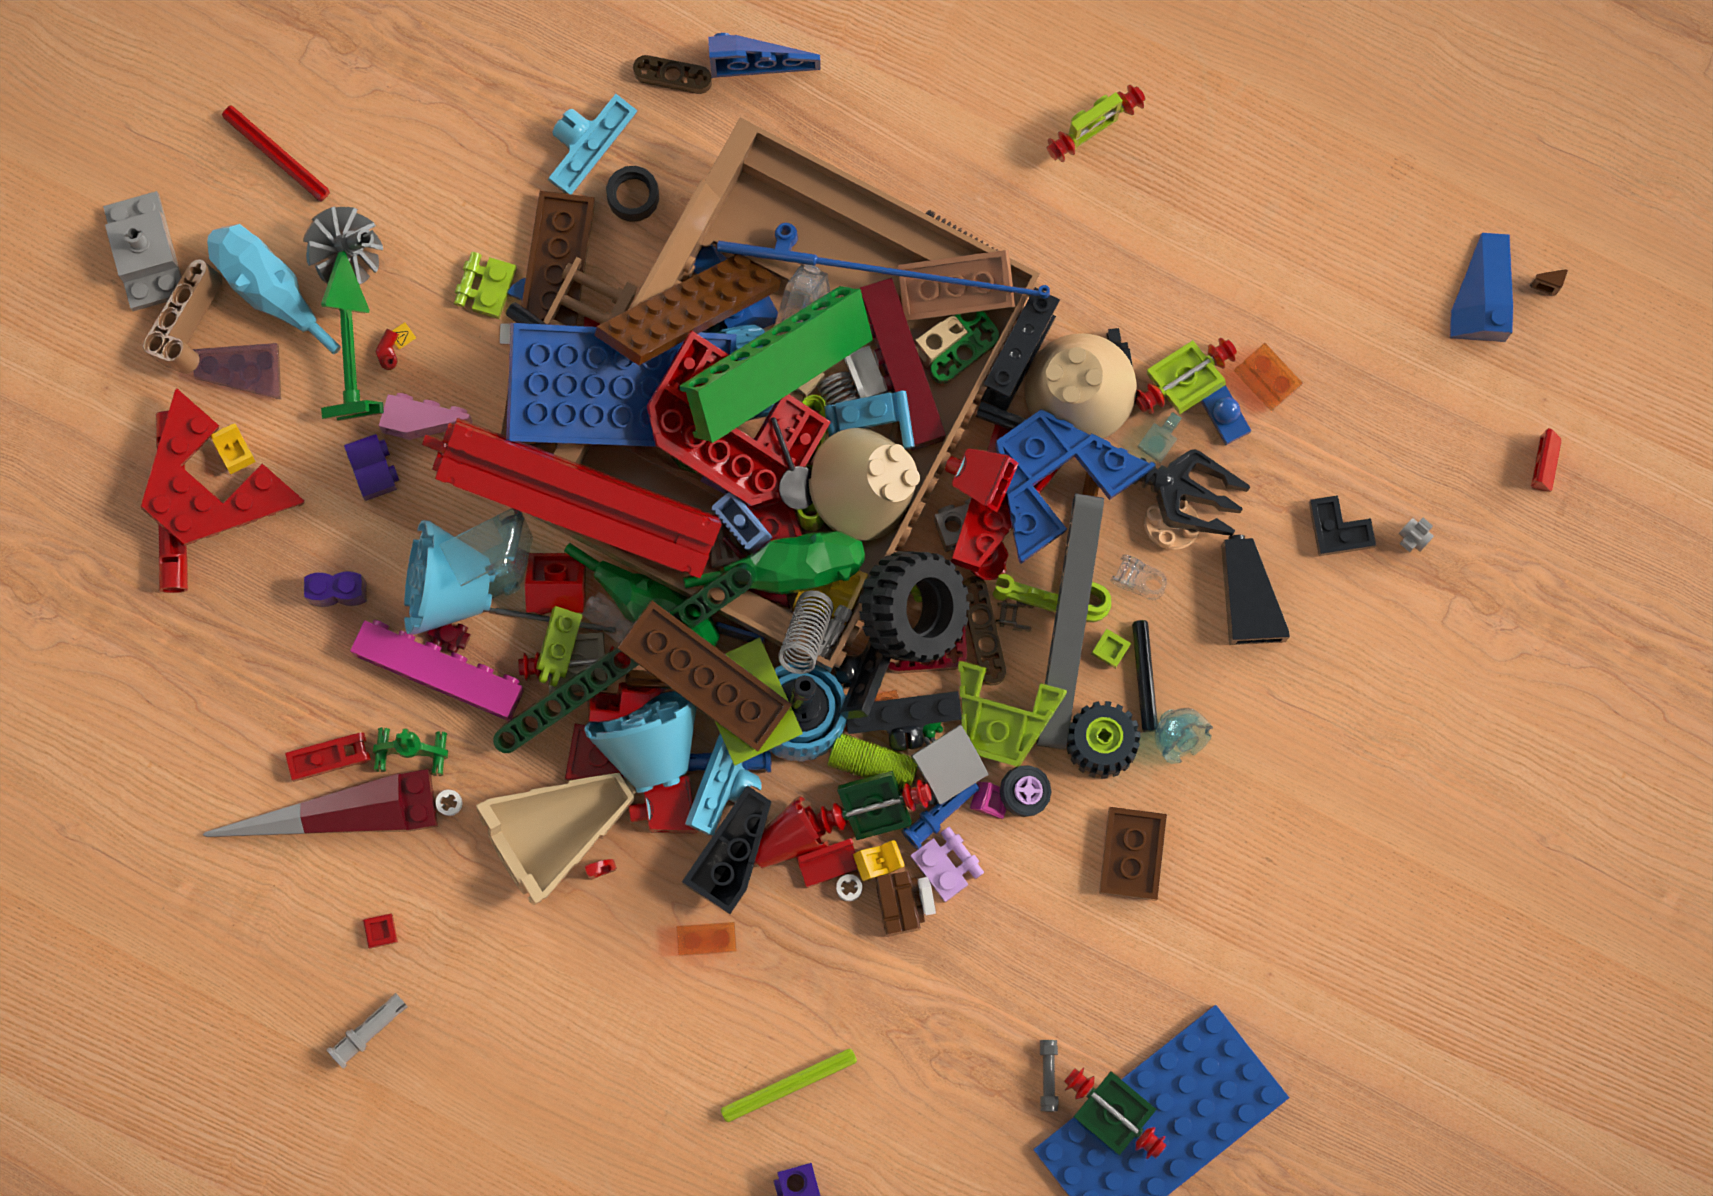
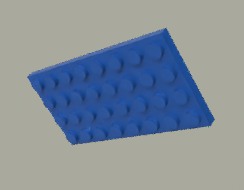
(580, 389)
(1206, 1098)

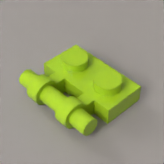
(493, 287)

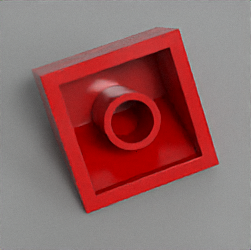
(553, 582)

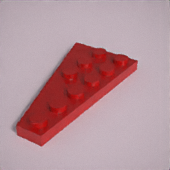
(984, 528)

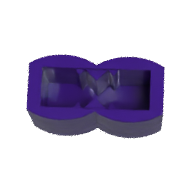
(371, 467)
(343, 588)

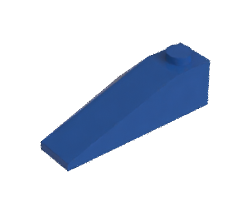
(746, 56)
(760, 313)

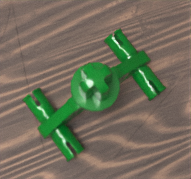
(409, 745)

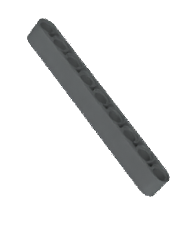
(1072, 613)

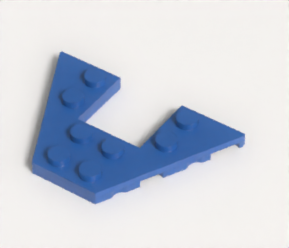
(1040, 448)

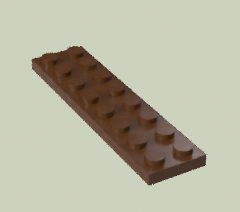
(687, 307)

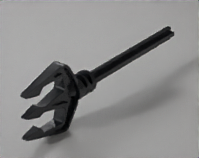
(1169, 482)

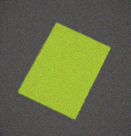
(757, 662)

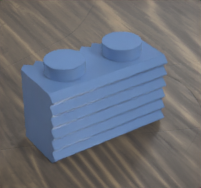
(741, 522)

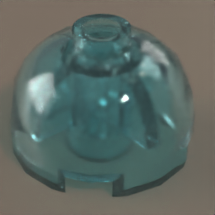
(1181, 733)

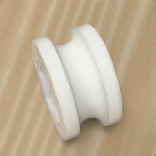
(446, 794)
(848, 878)

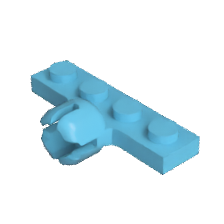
(587, 141)
(719, 784)

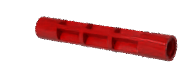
(172, 554)

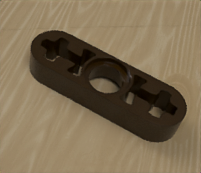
(666, 64)

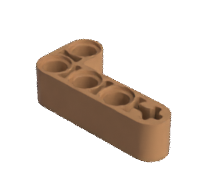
(181, 316)

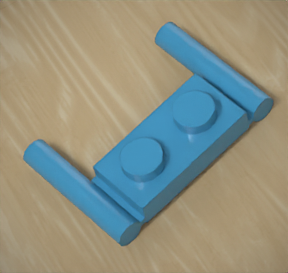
(872, 412)

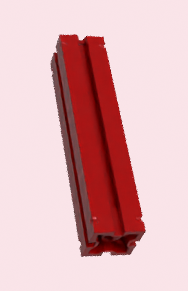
(574, 496)

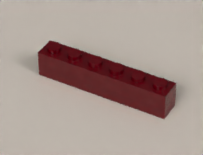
(901, 360)

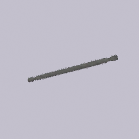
(546, 619)

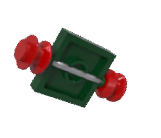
(874, 805)
(1115, 1113)

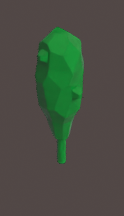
(797, 563)
(635, 591)

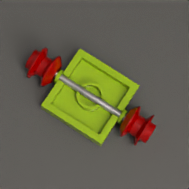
(1089, 123)
(1186, 376)

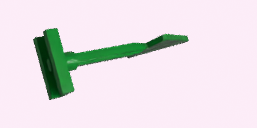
(347, 297)

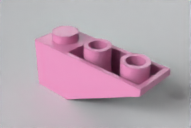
(415, 419)

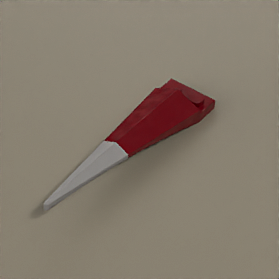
(383, 805)

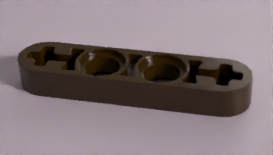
(986, 630)

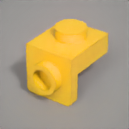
(232, 448)
(878, 860)

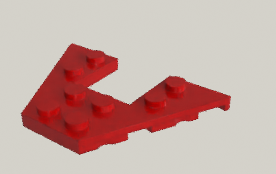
(183, 503)

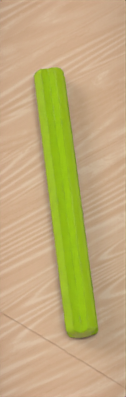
(788, 1085)

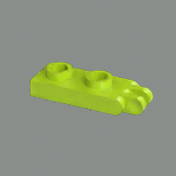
(558, 644)

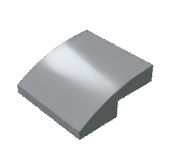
(950, 764)

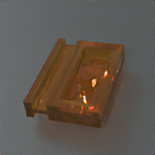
(1268, 376)

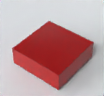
(380, 931)

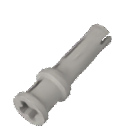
(356, 1039)

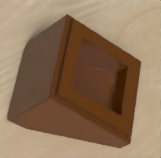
(1549, 282)

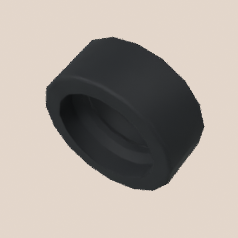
(628, 173)

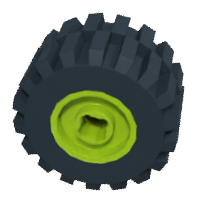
(1103, 739)

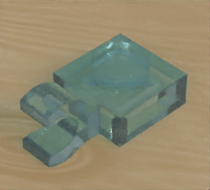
(1159, 439)

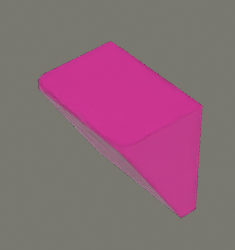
(988, 800)

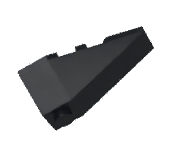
(728, 859)

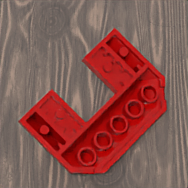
(735, 461)

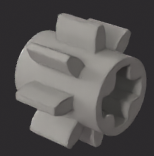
(1416, 534)

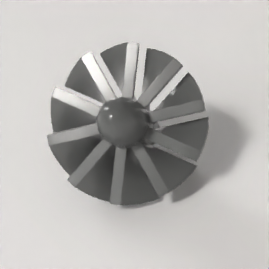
(338, 231)

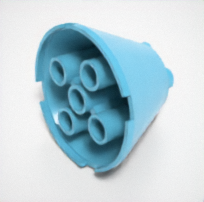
(433, 588)
(649, 743)

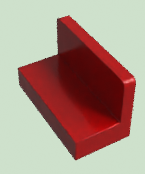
(827, 863)

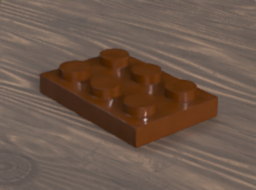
(1133, 853)

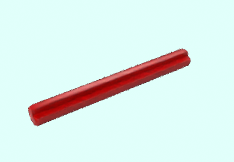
(275, 153)

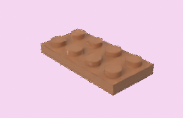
(936, 299)

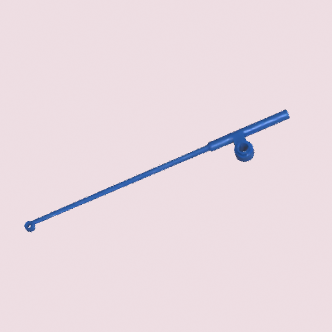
(787, 237)

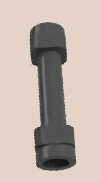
(1049, 1101)

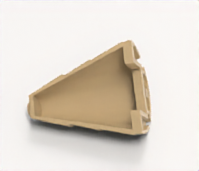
(552, 828)

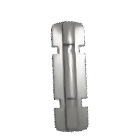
(834, 630)

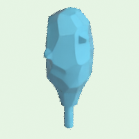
(263, 279)

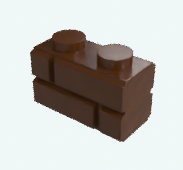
(898, 903)

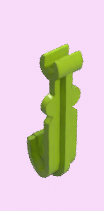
(1048, 600)

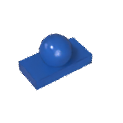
(1226, 415)

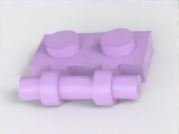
(940, 870)

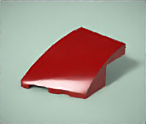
(627, 700)

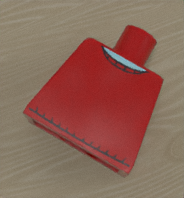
(982, 476)
(666, 808)

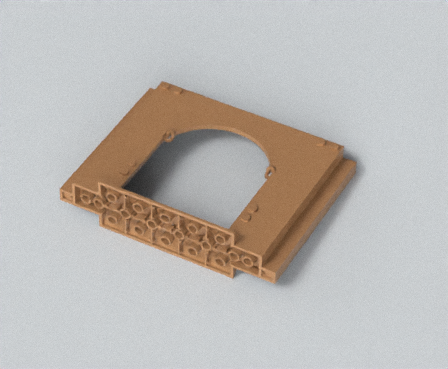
(837, 217)

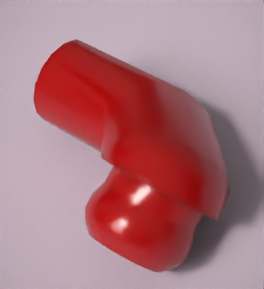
(385, 351)

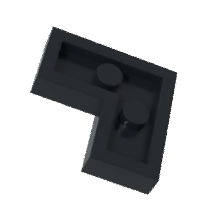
(1333, 534)

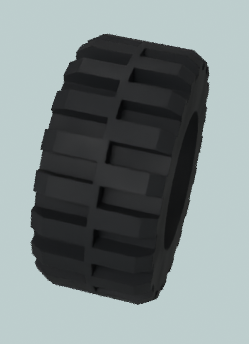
(886, 603)

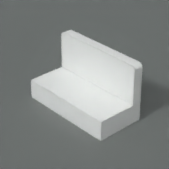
(865, 373)

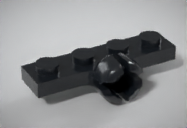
(863, 678)
(908, 716)

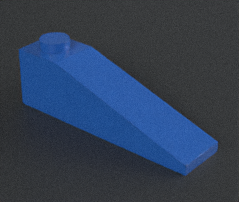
(1486, 294)

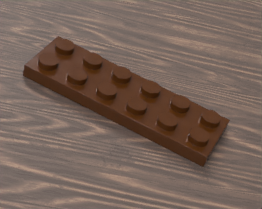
(704, 676)

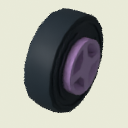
(1036, 791)

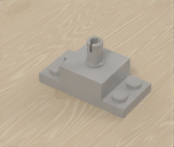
(142, 250)

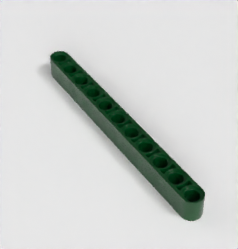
(610, 664)

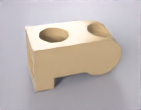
(939, 339)

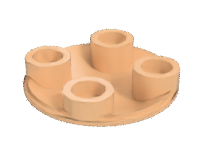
(1166, 536)

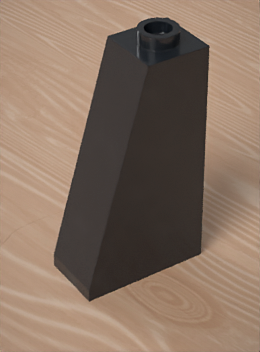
(1249, 597)

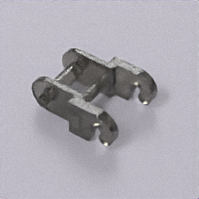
(1002, 621)

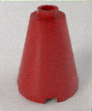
(790, 835)

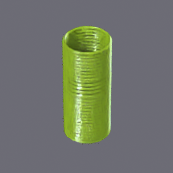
(848, 758)

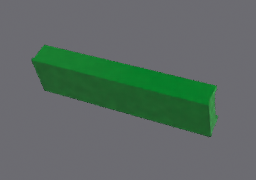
(778, 366)

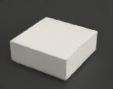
(926, 896)

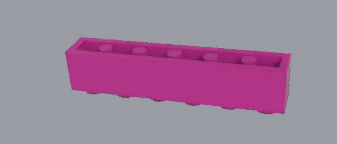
(437, 670)

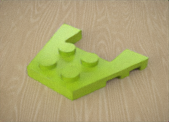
(1000, 729)

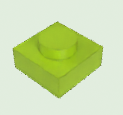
(1111, 648)

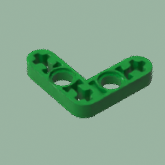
(970, 340)

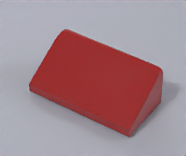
(1546, 461)

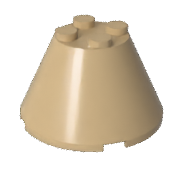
(1083, 383)
(862, 483)

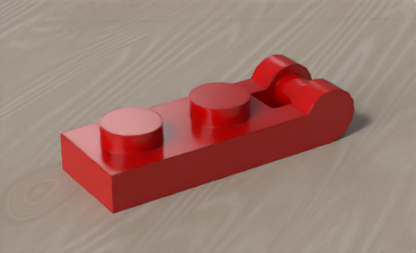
(327, 757)

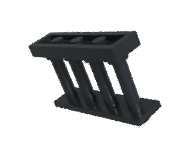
(1019, 351)

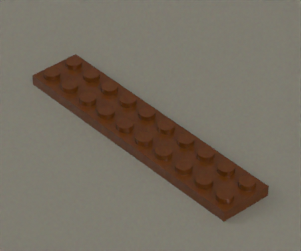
(558, 237)

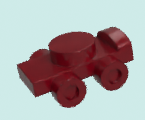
(455, 637)

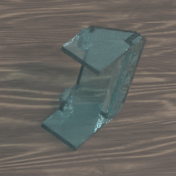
(495, 548)

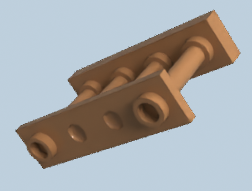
(621, 297)

